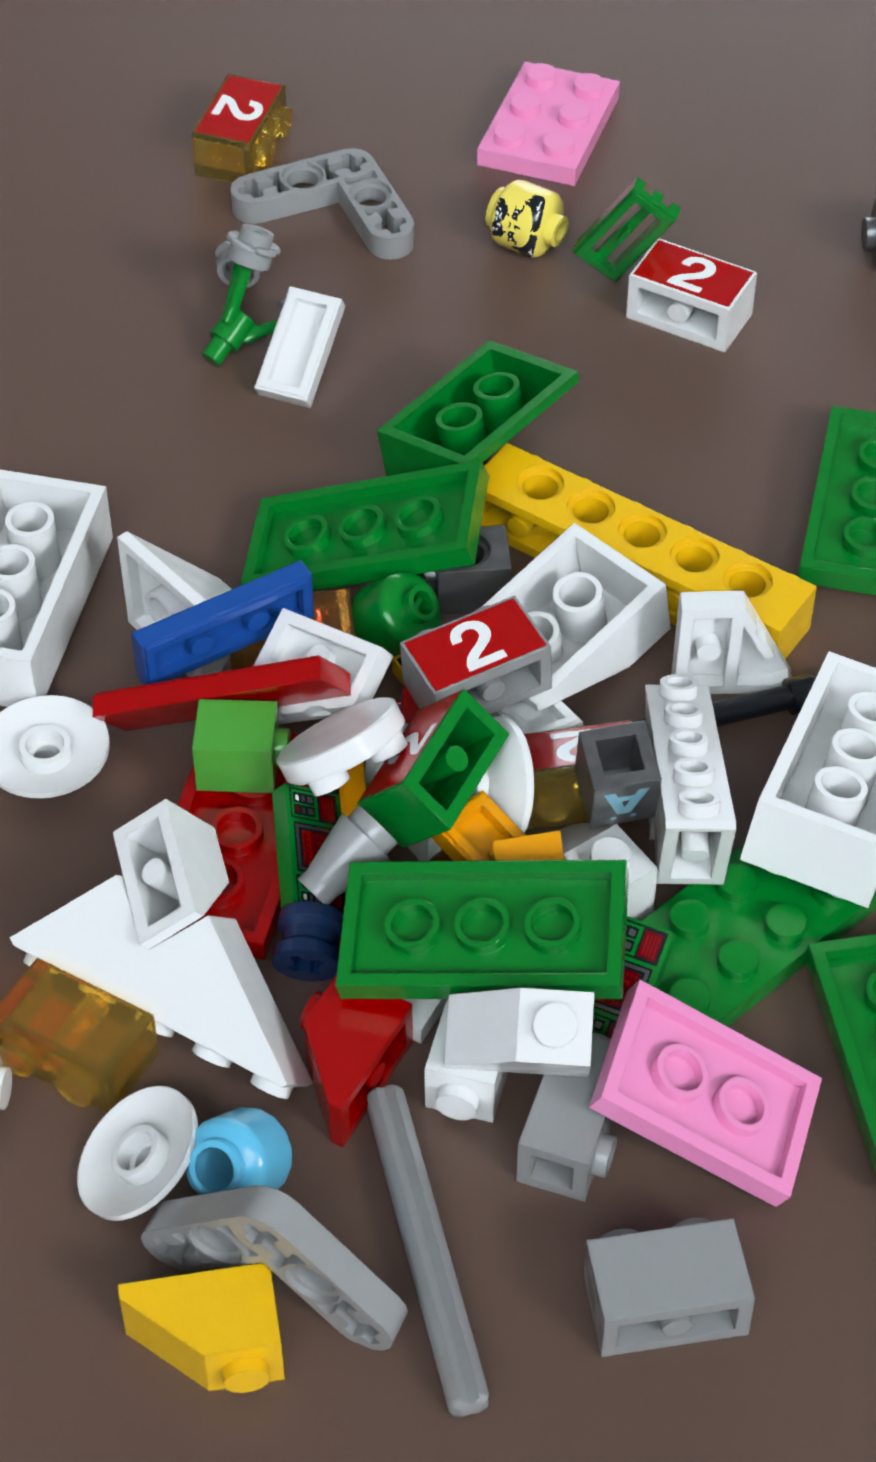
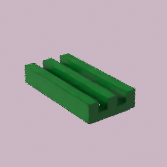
(648, 204)

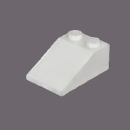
(590, 608)

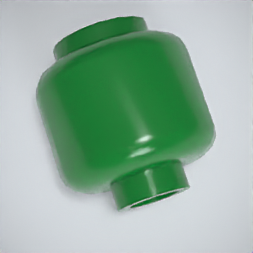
(395, 610)

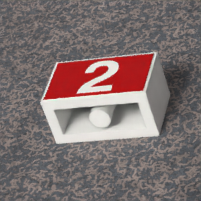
(691, 294)

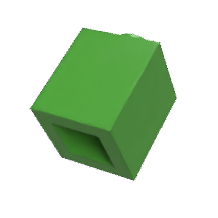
(237, 745)

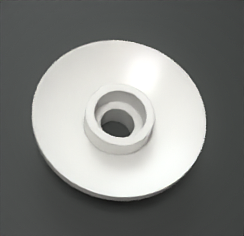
(50, 746)
(511, 776)
(137, 1153)

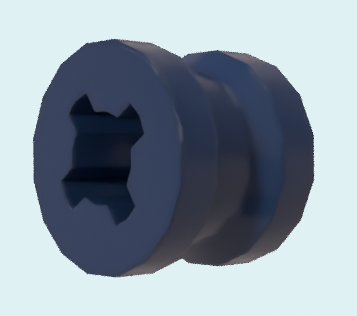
(308, 941)

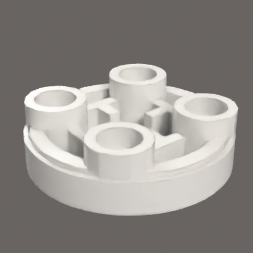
(341, 742)

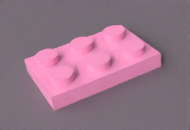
(548, 123)
(707, 1093)

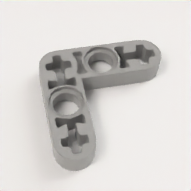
(340, 178)
(274, 1229)

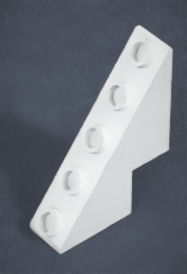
(694, 805)
(191, 982)

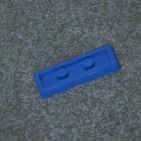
(220, 624)

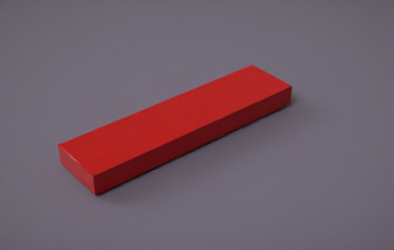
(178, 699)

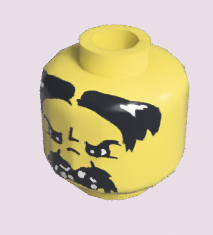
(526, 218)

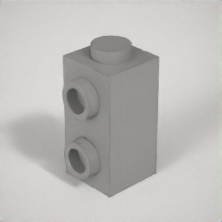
(563, 1137)

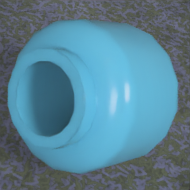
(239, 1152)

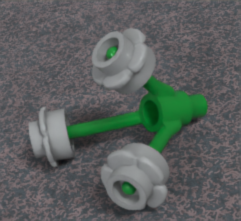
(240, 268)

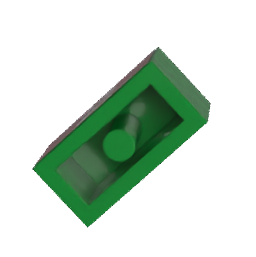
(437, 772)

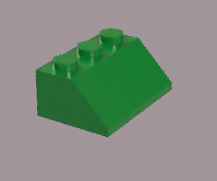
(472, 409)

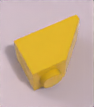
(210, 1325)

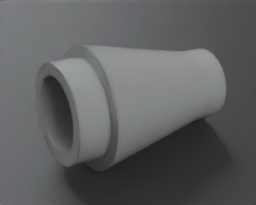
(350, 840)

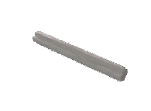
(427, 1253)

